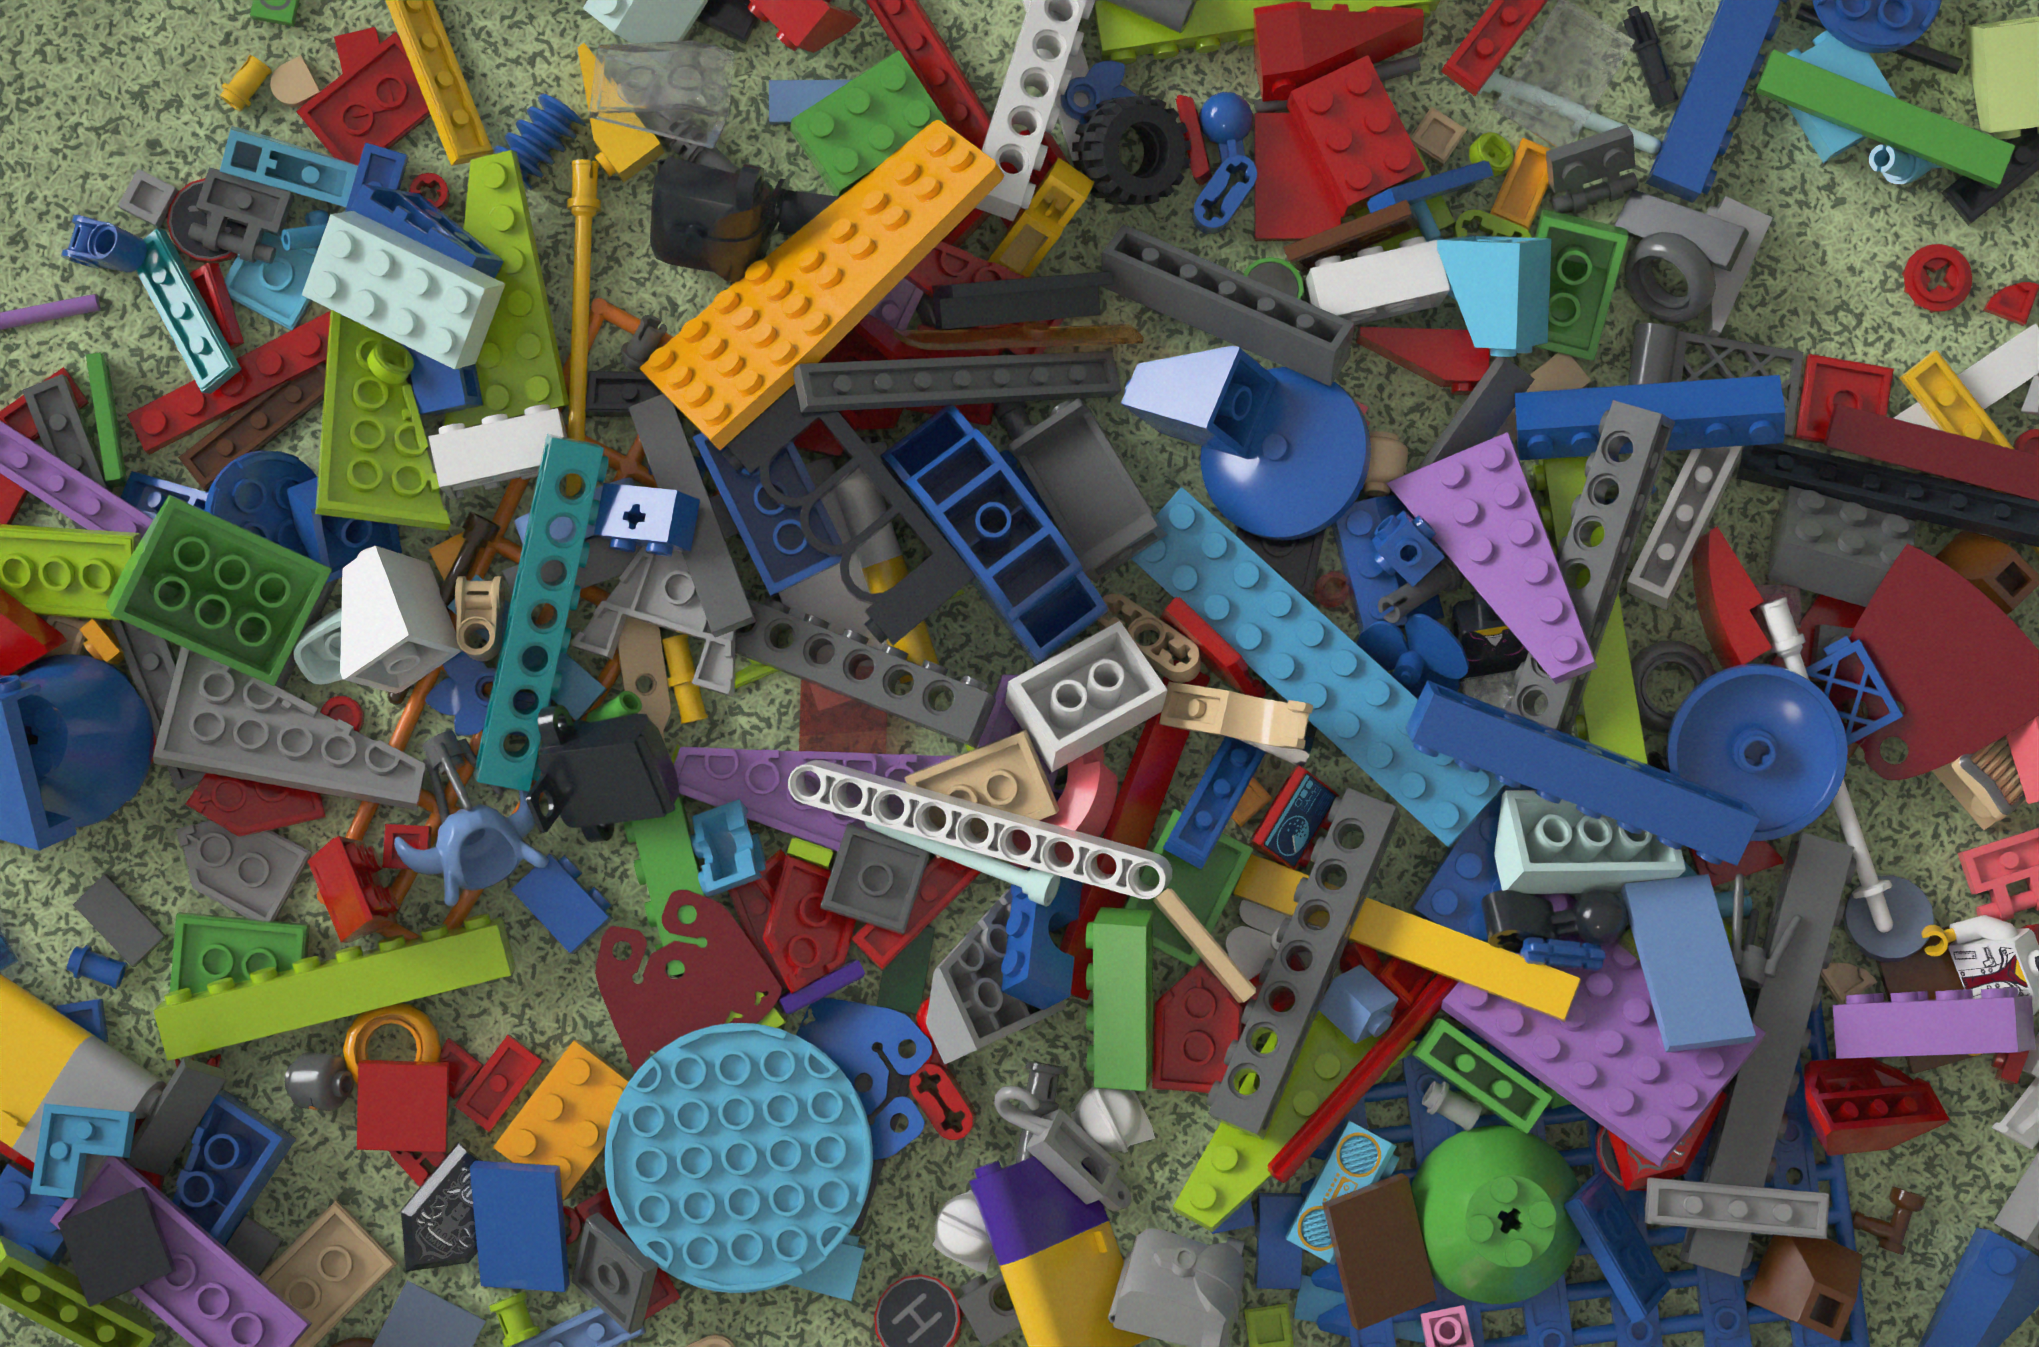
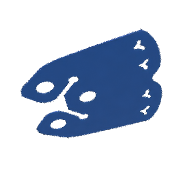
(850, 1032)

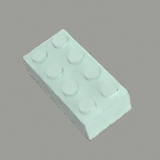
(403, 289)

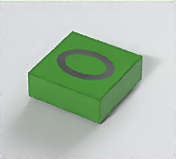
(275, 11)

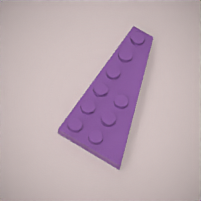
(1500, 545)

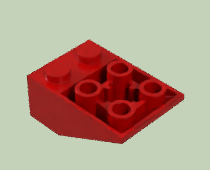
(352, 888)

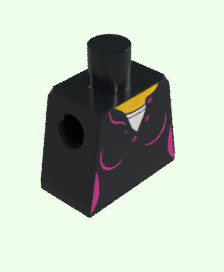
(1485, 639)

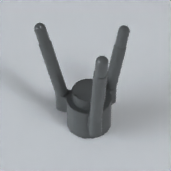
(446, 756)
(1750, 959)

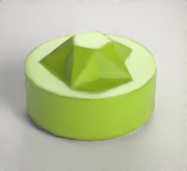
(1494, 149)
(390, 362)

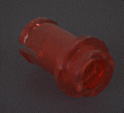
(1326, 598)

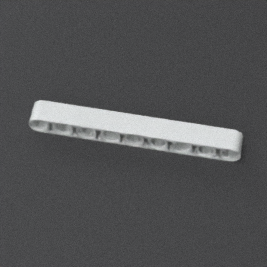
(958, 832)

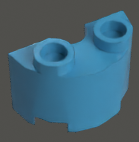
(728, 847)

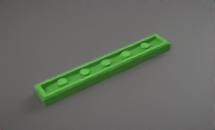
(1885, 118)

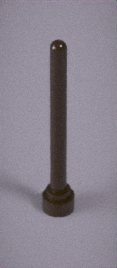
(476, 535)

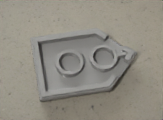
(244, 872)

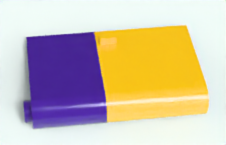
(1052, 1255)

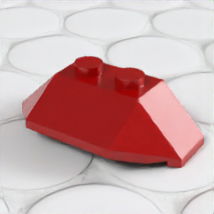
(1867, 1105)

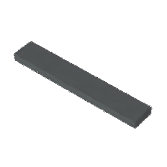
(709, 558)

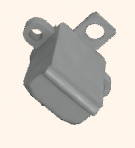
(1180, 1289)

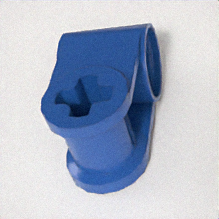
(104, 246)

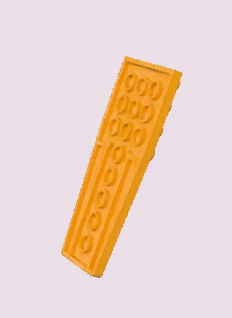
(819, 283)

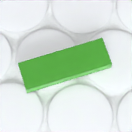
(106, 420)

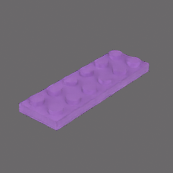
(212, 1293)

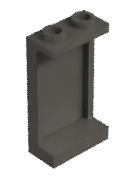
(1087, 488)

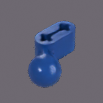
(1225, 121)

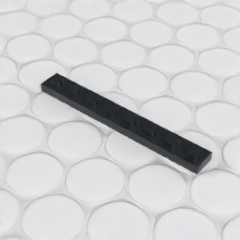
(1893, 491)

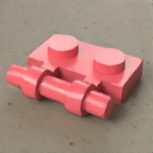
(2003, 863)

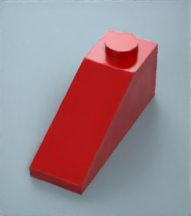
(1436, 355)

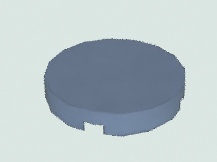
(1909, 913)

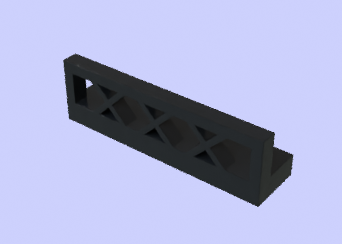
(1018, 300)

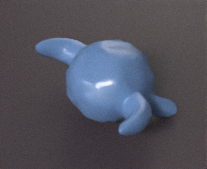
(475, 849)

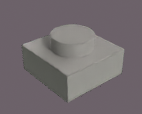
(148, 198)

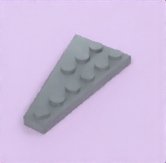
(263, 734)

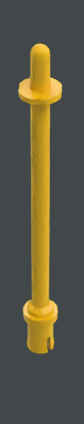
(583, 207)

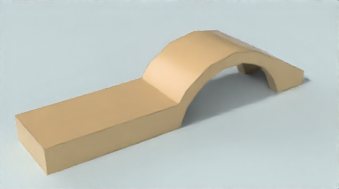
(1236, 715)

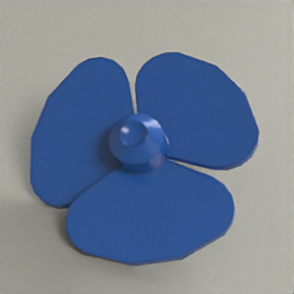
(1428, 654)

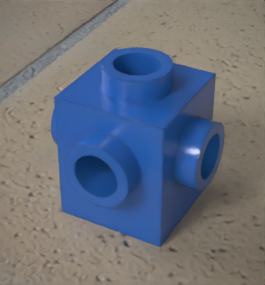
(1406, 547)

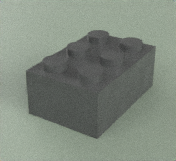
(1834, 545)

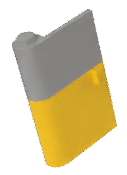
(60, 1064)

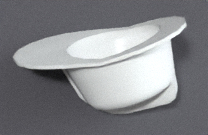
(1113, 1118)
(962, 1233)

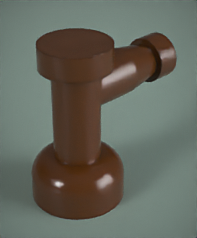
(1892, 1232)

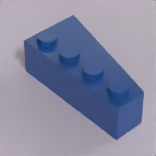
(229, 1165)

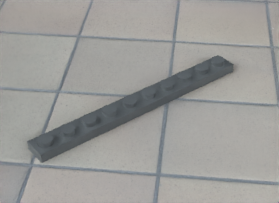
(147, 655)

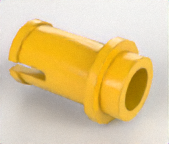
(245, 83)

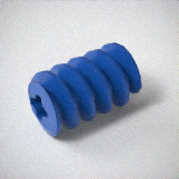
(541, 135)

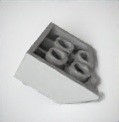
(966, 991)

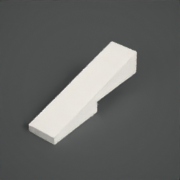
(1992, 375)

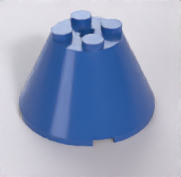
(85, 736)

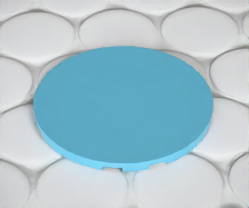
(738, 1157)

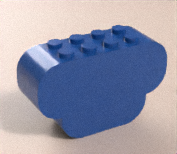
(997, 531)

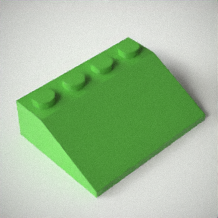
(218, 590)

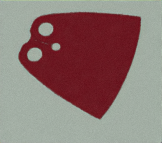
(1947, 659)

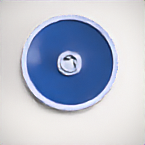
(1300, 464)
(1762, 741)

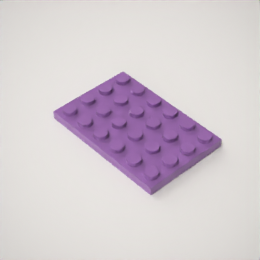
(1608, 1051)

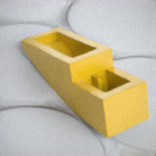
(1041, 224)

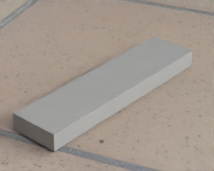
(1737, 1208)

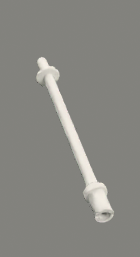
(1788, 645)

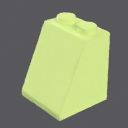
(2005, 74)

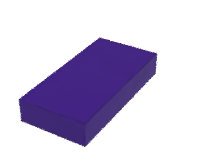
(821, 987)

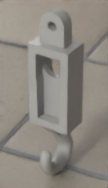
(1061, 1149)

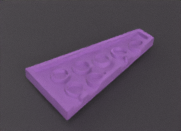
(762, 785)

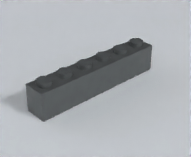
(1228, 305)

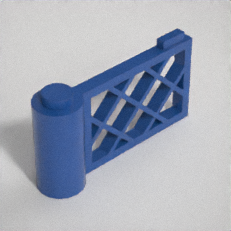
(1838, 651)

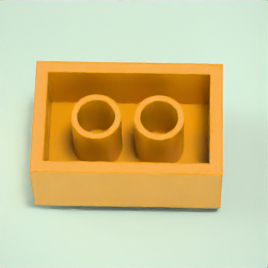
(567, 1116)

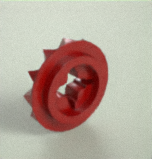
(1957, 277)

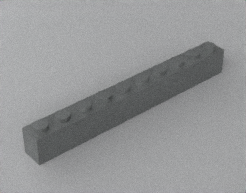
(1758, 1092)

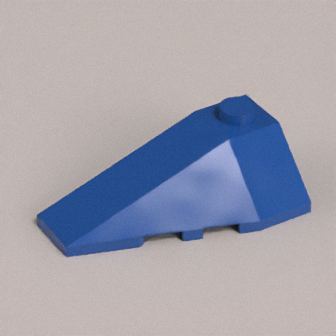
(1987, 1294)

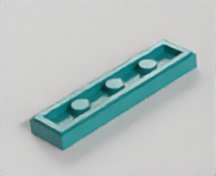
(186, 314)

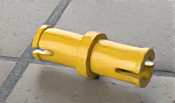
(682, 674)

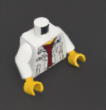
(1990, 955)

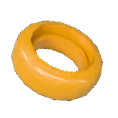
(402, 1014)

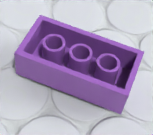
(1939, 1026)

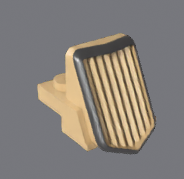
(1985, 783)

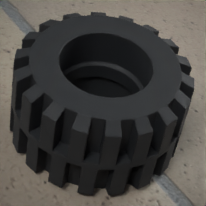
(1162, 146)

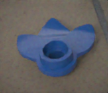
(1099, 84)
(463, 693)

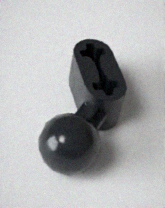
(1514, 916)

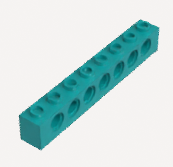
(559, 458)

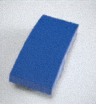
(1277, 1259)

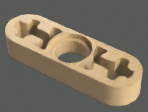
(1156, 654)

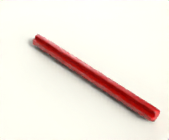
(1360, 1079)

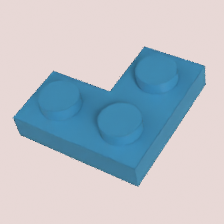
(68, 1137)

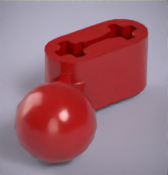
(948, 1089)

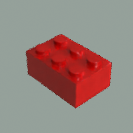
(1354, 135)

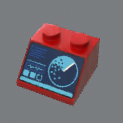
(1294, 820)

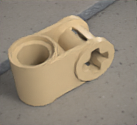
(480, 607)

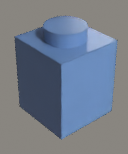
(1358, 1004)

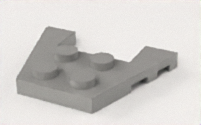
(664, 595)

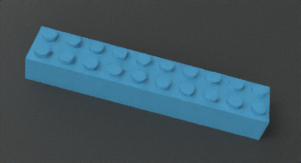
(1312, 663)

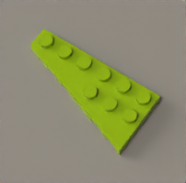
(520, 352)
(372, 440)
(1238, 1162)

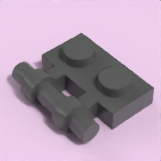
(1590, 160)
(246, 203)

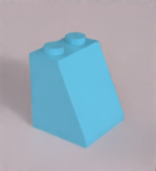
(1501, 289)

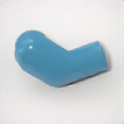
(307, 236)

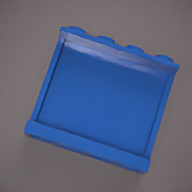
(21, 805)

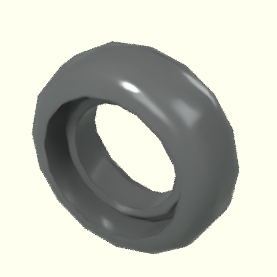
(1688, 259)
(1665, 652)

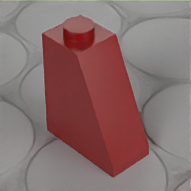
(23, 635)

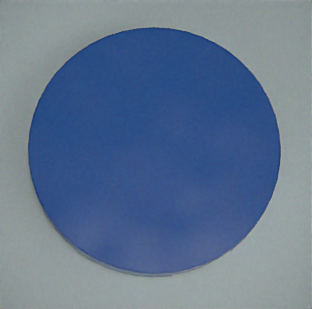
(1877, 24)
(255, 495)

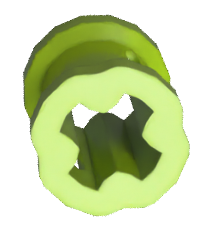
(514, 1319)

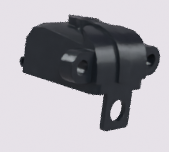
(713, 217)
(601, 773)

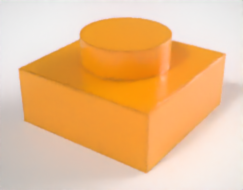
(102, 642)

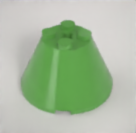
(1458, 1205)

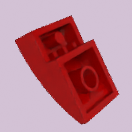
(1724, 601)

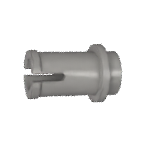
(1451, 1105)

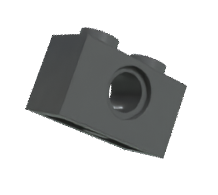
(982, 1311)

